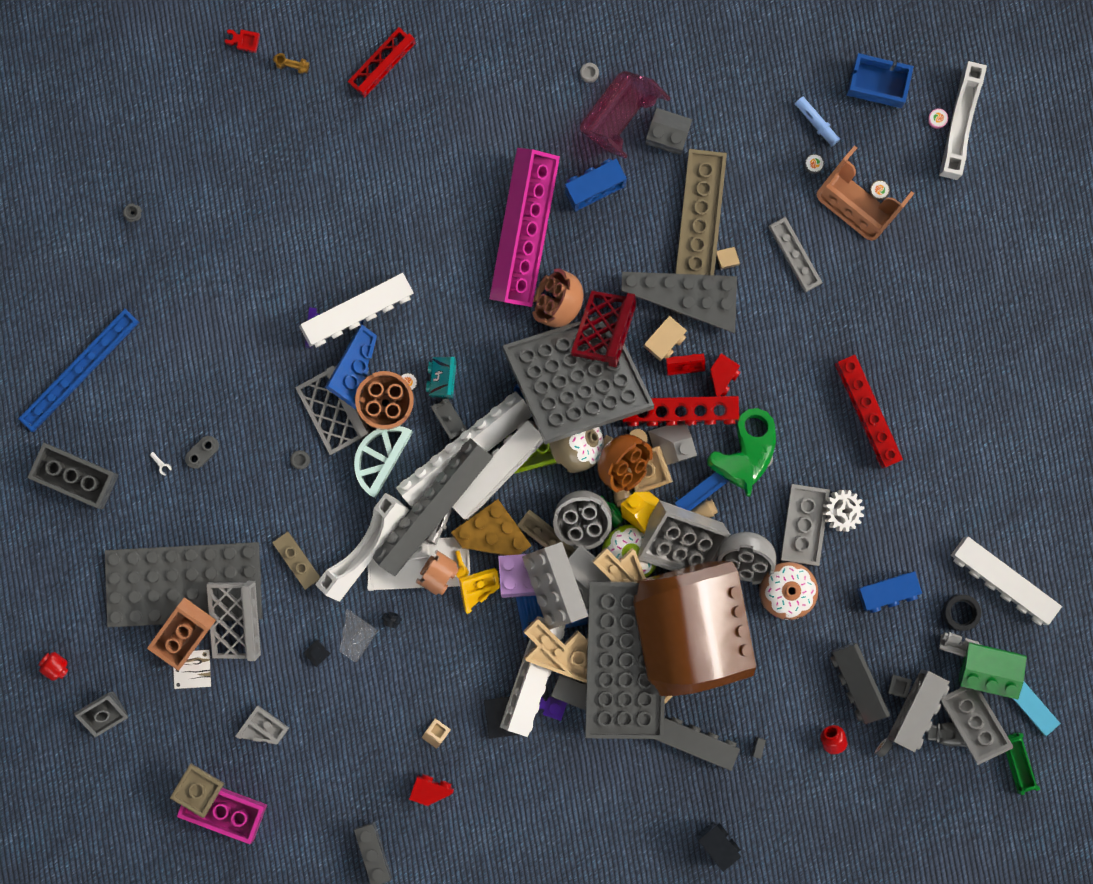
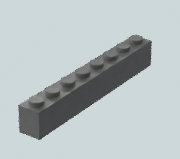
(432, 507)

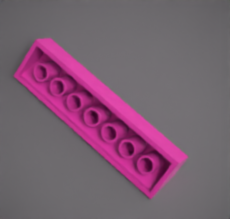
(524, 227)

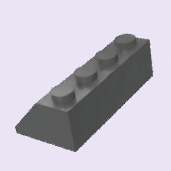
(859, 683)

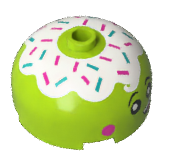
(624, 539)

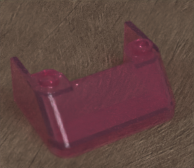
(618, 107)

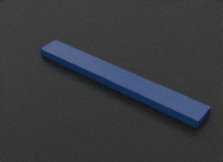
(78, 370)

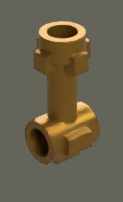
(282, 62)

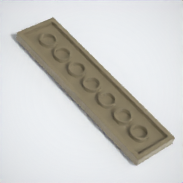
(701, 212)

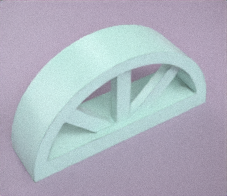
(385, 469)

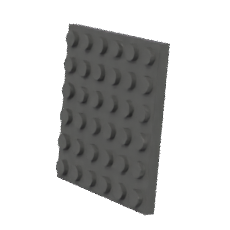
(571, 391)

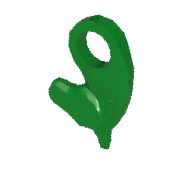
(756, 453)

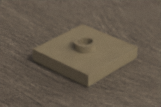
(197, 790)

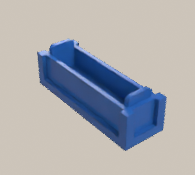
(701, 492)

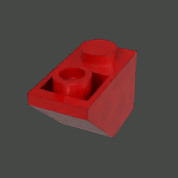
(722, 373)
(428, 791)

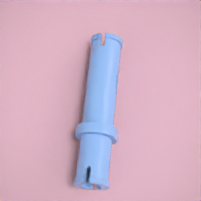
(817, 121)

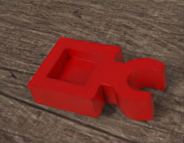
(245, 40)

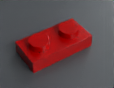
(685, 364)

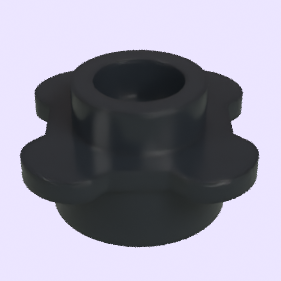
(391, 619)

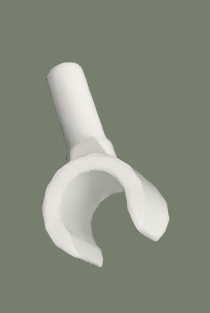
(160, 463)

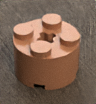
(437, 573)

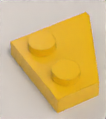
(478, 587)

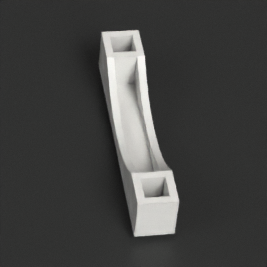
(964, 108)
(385, 519)

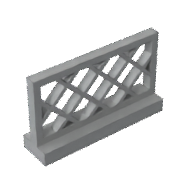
(361, 428)
(249, 623)

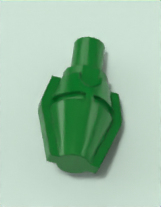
(616, 515)

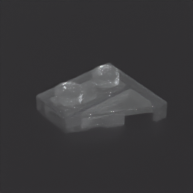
(356, 636)

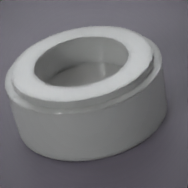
(589, 72)

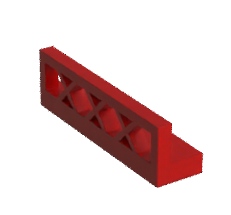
(385, 65)

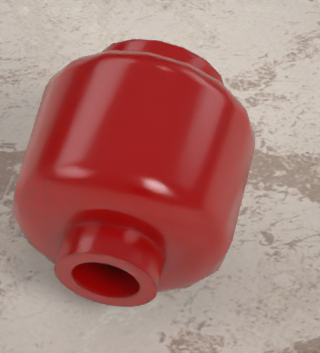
(53, 666)
(833, 739)

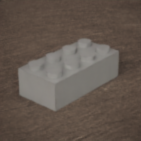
(555, 586)
(918, 710)

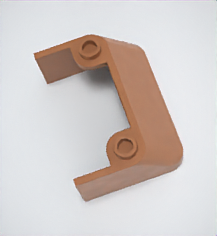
(855, 204)

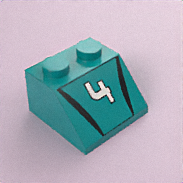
(442, 377)

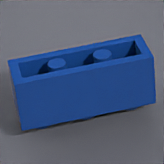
(889, 592)

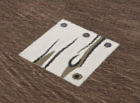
(194, 671)

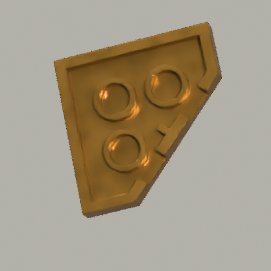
(492, 532)

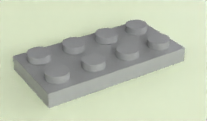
(804, 525)
(976, 724)

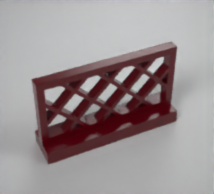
(620, 327)

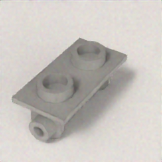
(953, 644)

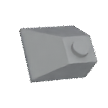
(674, 442)

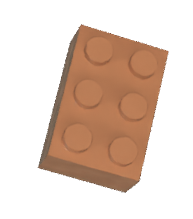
(181, 634)

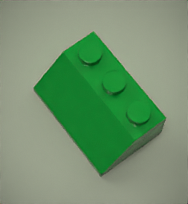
(993, 670)

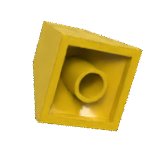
(638, 508)

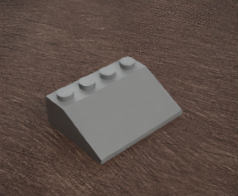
(680, 538)

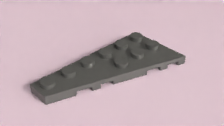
(695, 296)

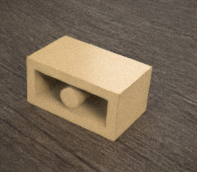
(665, 338)

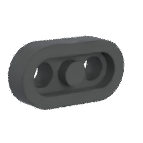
(202, 452)

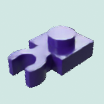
(553, 707)

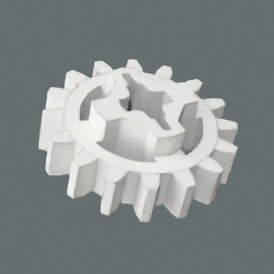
(835, 506)

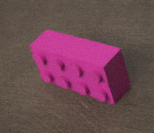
(230, 815)

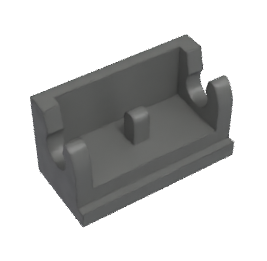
(449, 418)

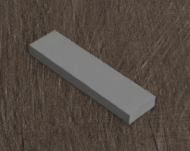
(795, 254)

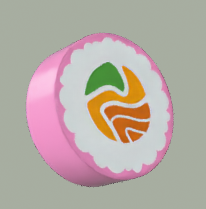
(938, 118)

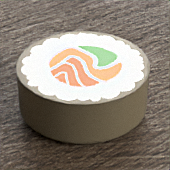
(879, 190)

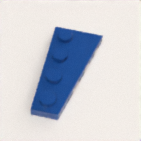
(352, 366)

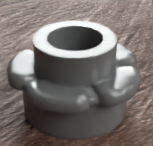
(137, 212)

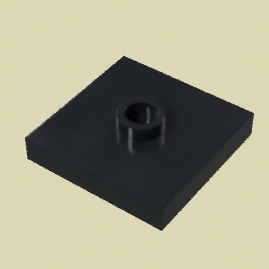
(494, 713)

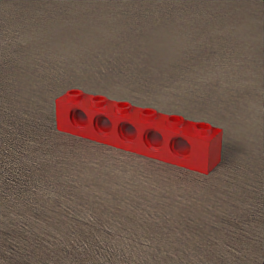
(730, 403)
(868, 411)

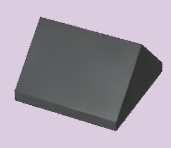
(102, 714)

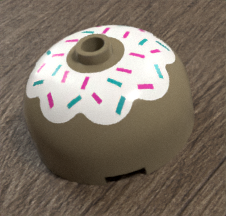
(578, 451)

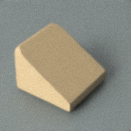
(727, 258)
(436, 733)

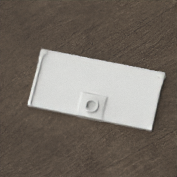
(406, 578)

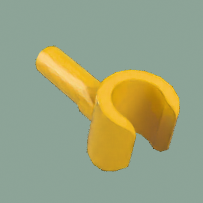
(463, 571)

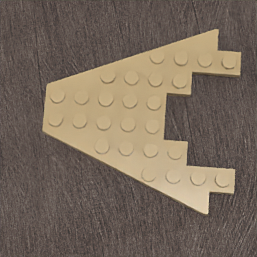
(571, 656)

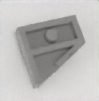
(262, 727)

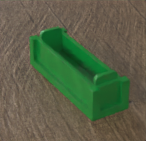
(1020, 765)

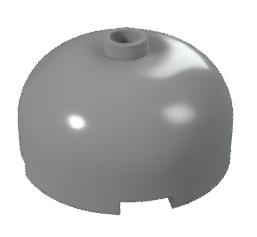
(585, 527)
(749, 553)

